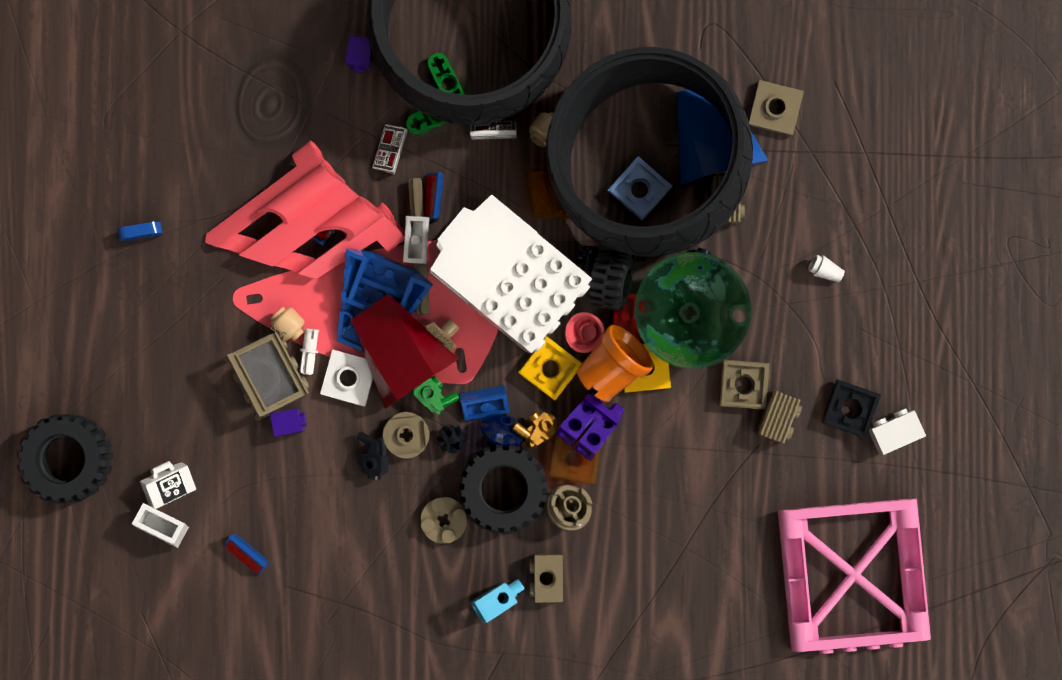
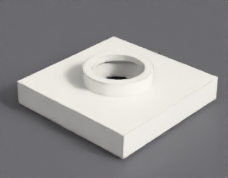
(334, 388)

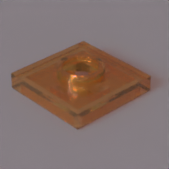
(560, 469)

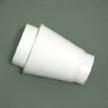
(824, 268)

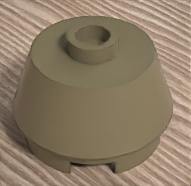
(569, 507)

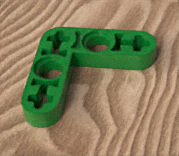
(434, 71)

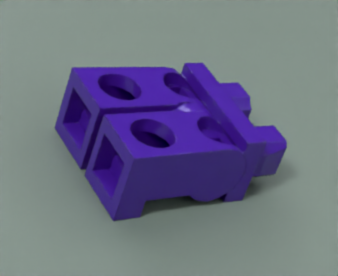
(597, 418)

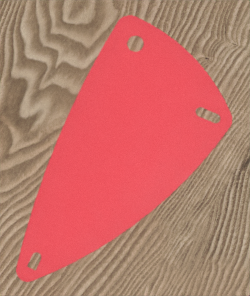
(320, 304)

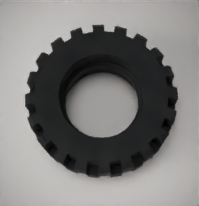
(35, 465)
(488, 517)

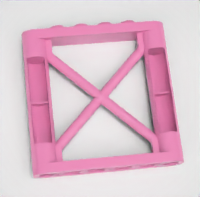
(804, 628)

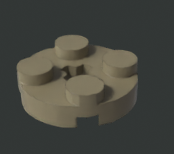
(396, 426)
(439, 507)

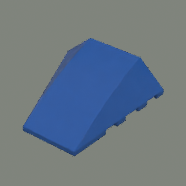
(704, 139)
(368, 280)

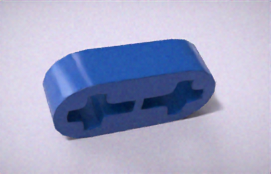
(140, 231)

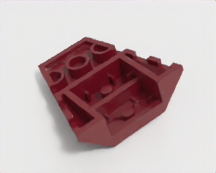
(398, 349)

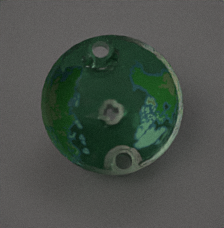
(709, 290)

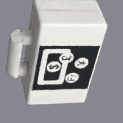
(167, 484)

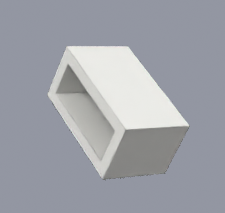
(896, 432)
(160, 525)

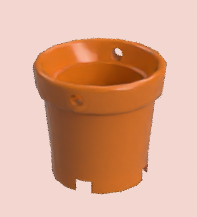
(614, 363)

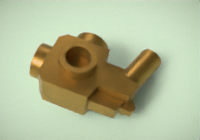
(538, 430)

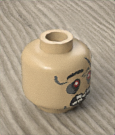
(287, 324)

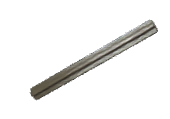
(417, 210)

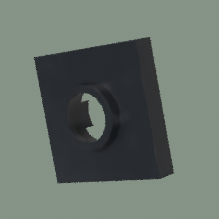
(867, 404)

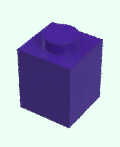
(359, 54)
(288, 422)

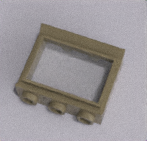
(267, 375)

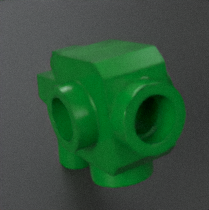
(429, 395)

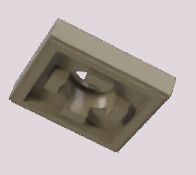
(764, 119)
(758, 375)

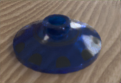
(498, 430)

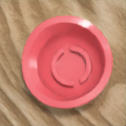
(584, 332)

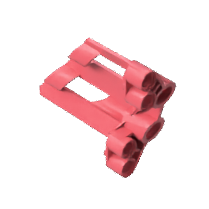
(308, 202)

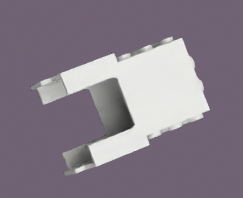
(508, 273)

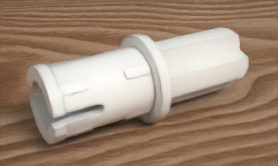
(308, 351)

